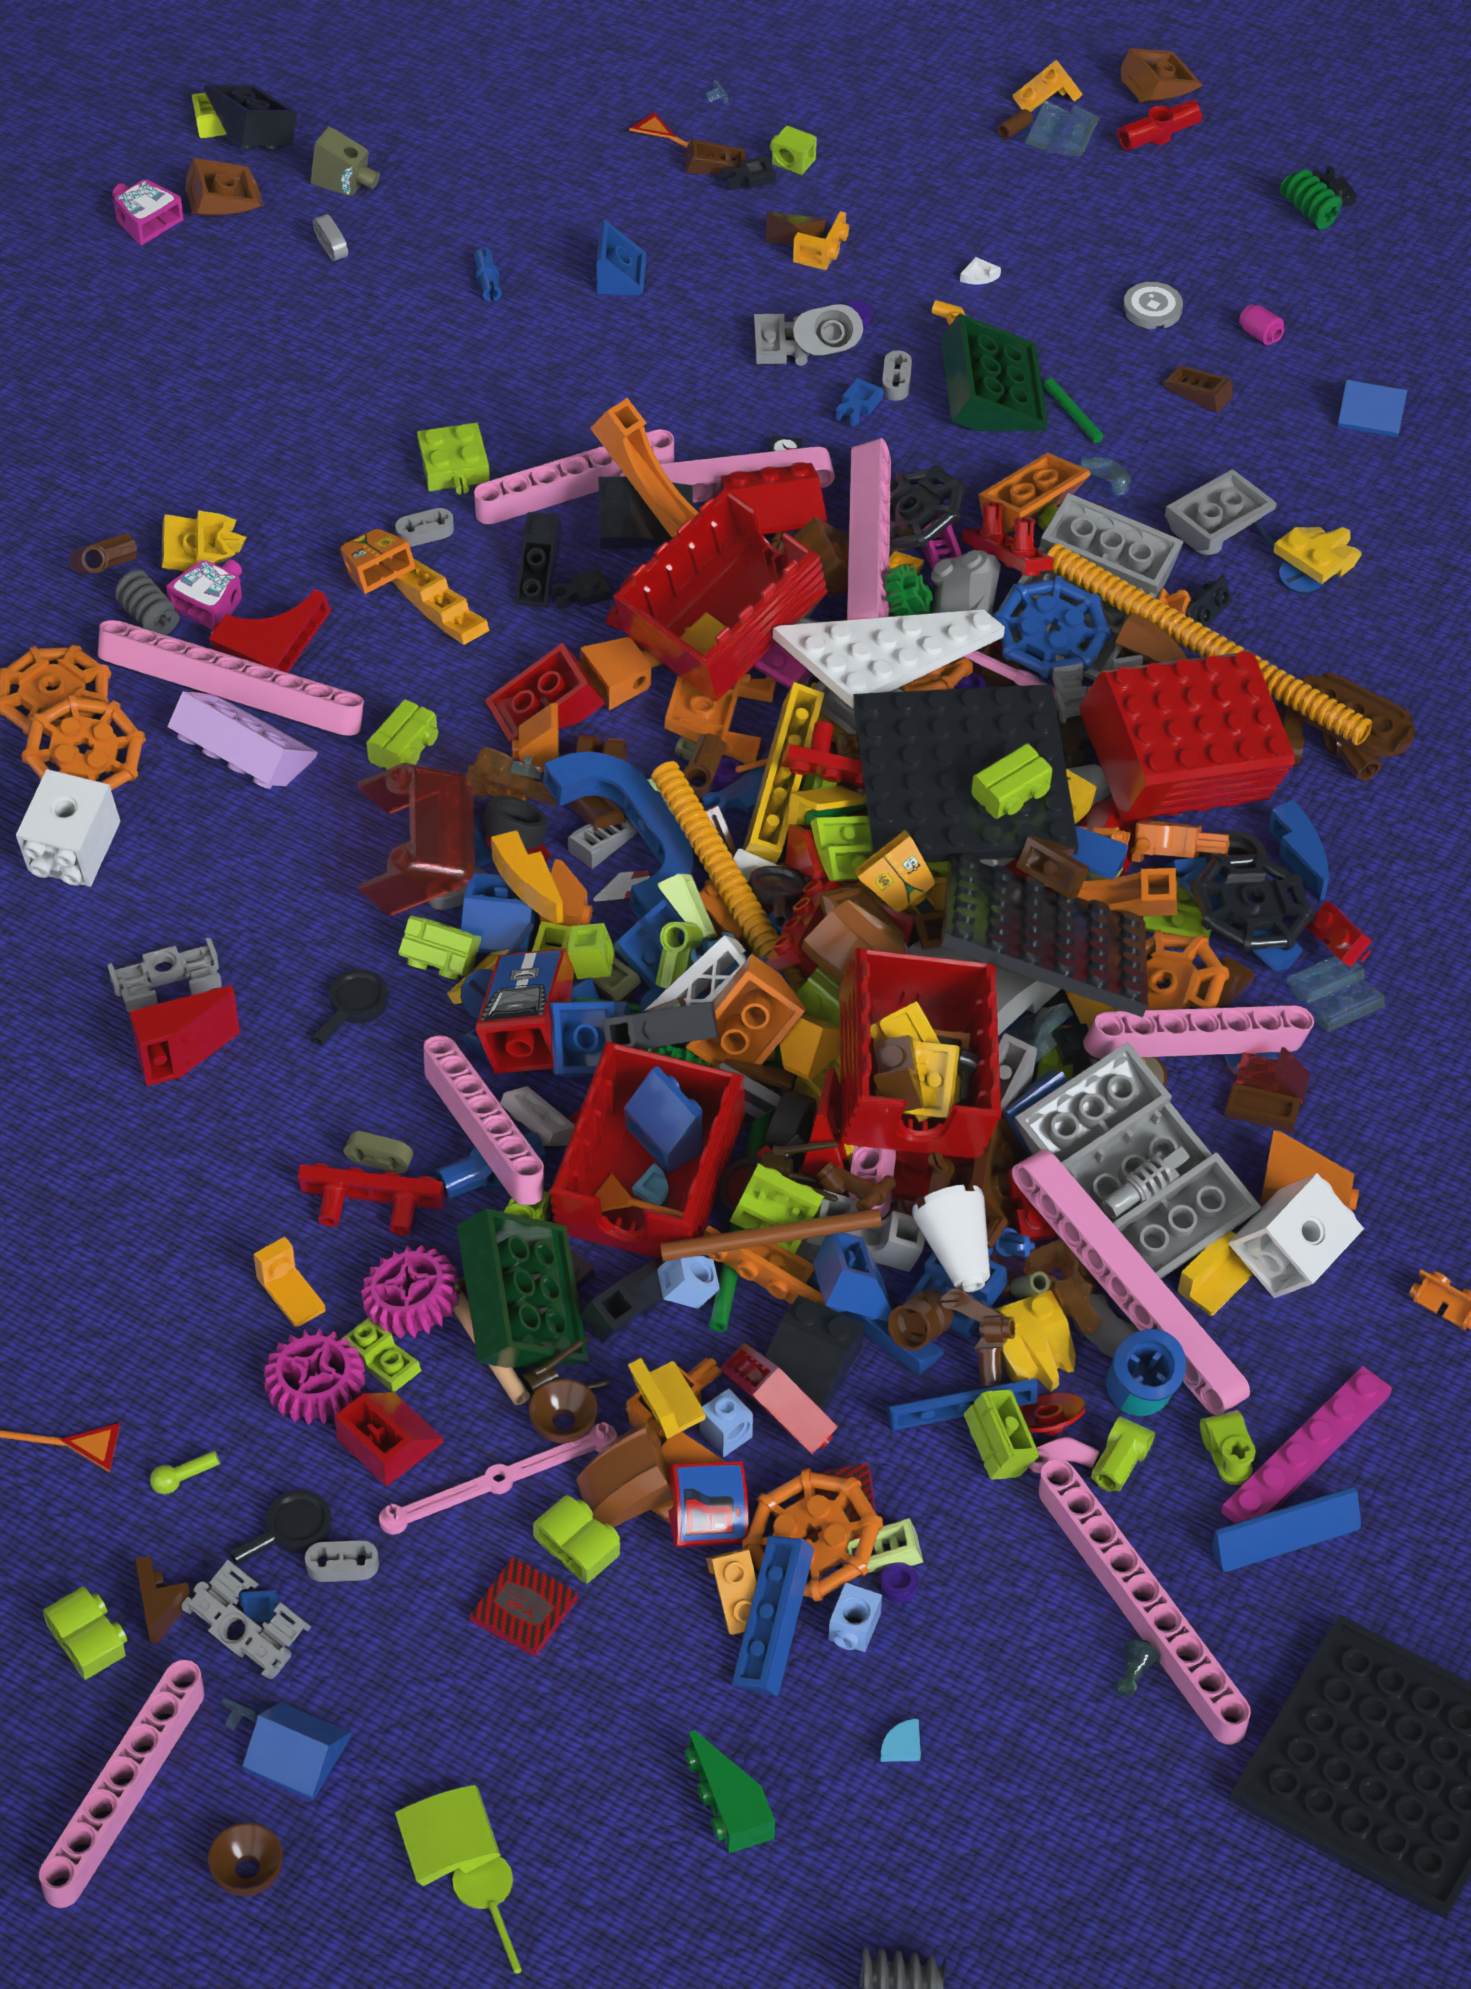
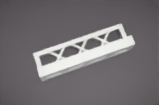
(705, 972)

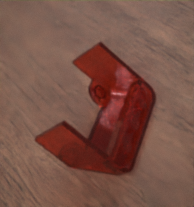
(441, 835)

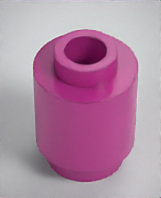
(1262, 324)

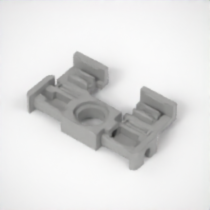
(1069, 685)
(136, 980)
(258, 1643)

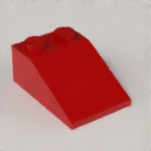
(552, 679)
(826, 1128)

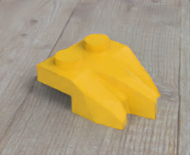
(204, 538)
(1318, 552)
(1040, 1341)

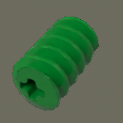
(1311, 198)

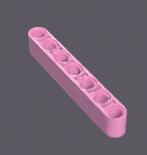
(707, 473)
(556, 481)
(1200, 1031)
(484, 1120)
(122, 1799)

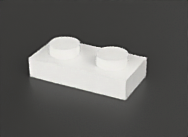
(537, 1115)

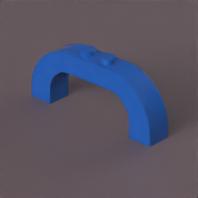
(614, 779)

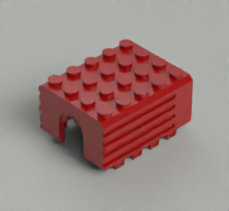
(732, 573)
(1187, 735)
(953, 998)
(605, 1147)

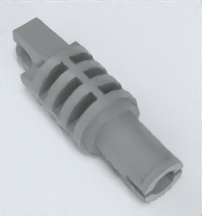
(1145, 1181)

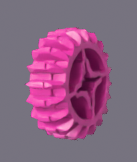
(411, 1291)
(320, 1388)

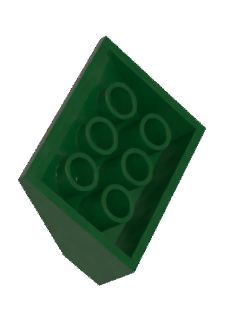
(992, 378)
(520, 1290)

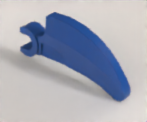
(739, 794)

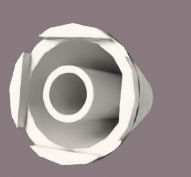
(957, 1233)

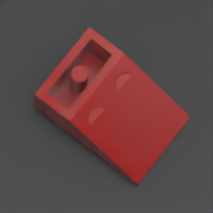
(183, 1032)

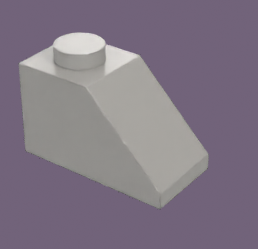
(1016, 1068)

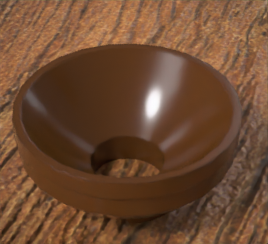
(559, 1398)
(240, 1844)

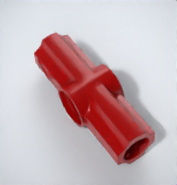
(1159, 125)

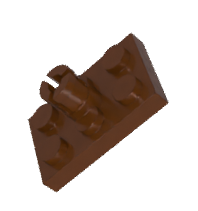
(990, 1171)

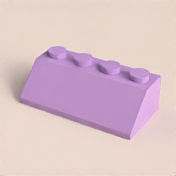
(239, 739)

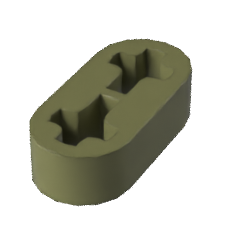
(378, 1152)

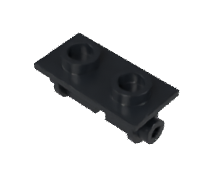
(1209, 601)

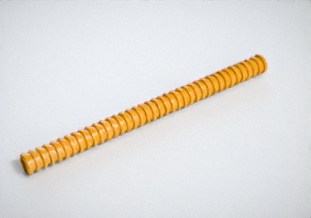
(1207, 643)
(719, 863)

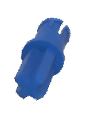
(1013, 1244)

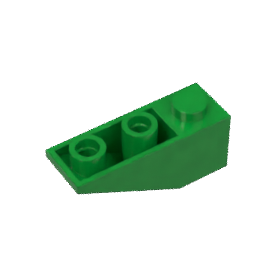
(736, 1799)

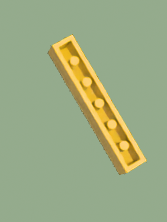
(771, 810)

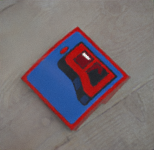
(708, 1503)

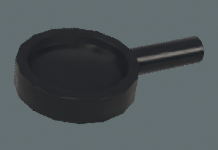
(778, 888)
(355, 998)
(293, 1525)

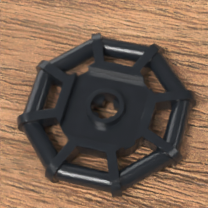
(926, 506)
(1251, 916)

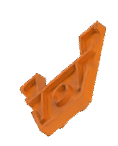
(695, 714)

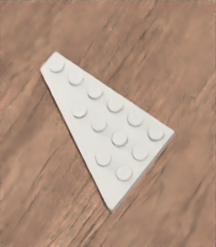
(885, 651)

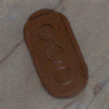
(1391, 724)

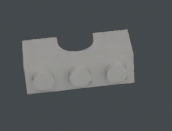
(894, 1244)

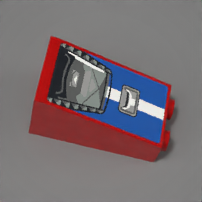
(516, 1009)

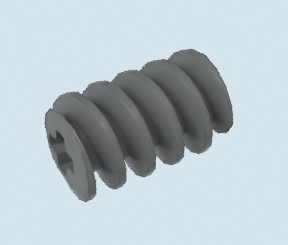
(146, 603)
(896, 1974)

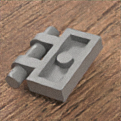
(771, 340)

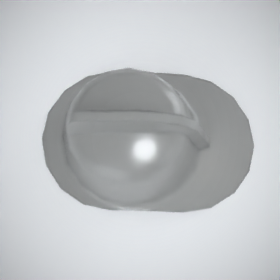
(828, 329)

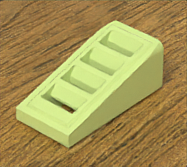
(685, 898)
(893, 1534)

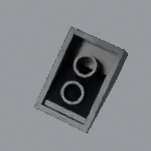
(252, 116)
(626, 517)
(815, 1349)

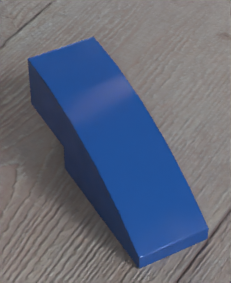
(1300, 847)

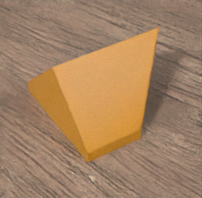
(810, 1046)

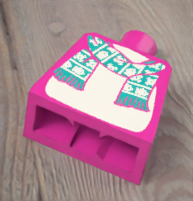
(146, 209)
(207, 592)

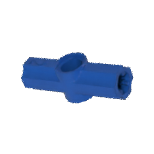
(475, 1172)

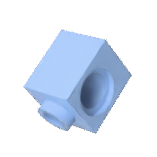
(688, 1280)
(726, 1423)
(857, 1604)

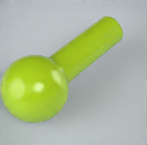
(167, 1479)

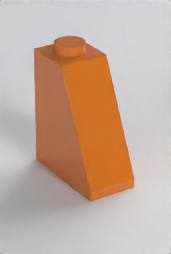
(1293, 1161)

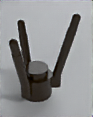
(779, 1161)
(544, 1373)

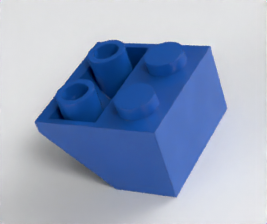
(495, 913)
(665, 1121)
(851, 1277)

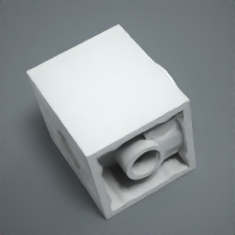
(68, 828)
(1296, 1235)

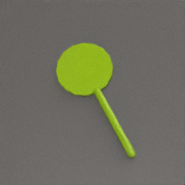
(485, 1889)

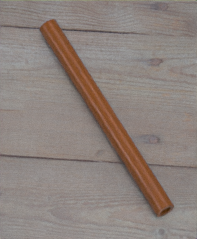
(771, 1234)

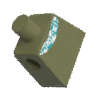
(341, 164)

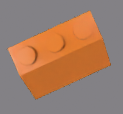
(1034, 488)
(750, 1016)

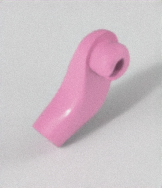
(1066, 1449)

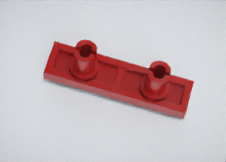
(1015, 551)
(820, 761)
(803, 920)
(359, 1185)

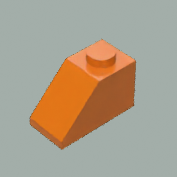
(538, 737)
(573, 894)

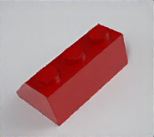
(781, 496)

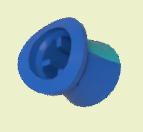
(1146, 1372)

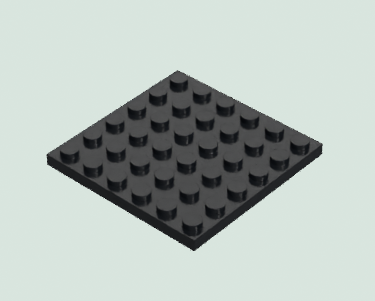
(922, 760)
(1045, 934)
(1373, 1766)

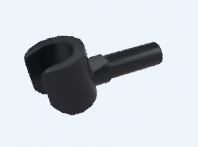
(967, 1063)

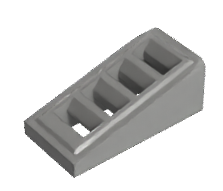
(594, 854)

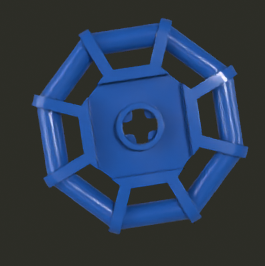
(1053, 611)

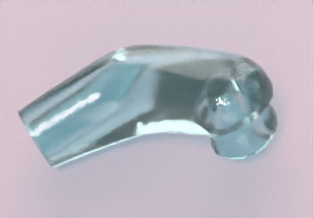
(1110, 471)

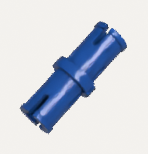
(487, 274)

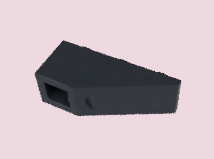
(538, 559)
(662, 1026)
(624, 1301)

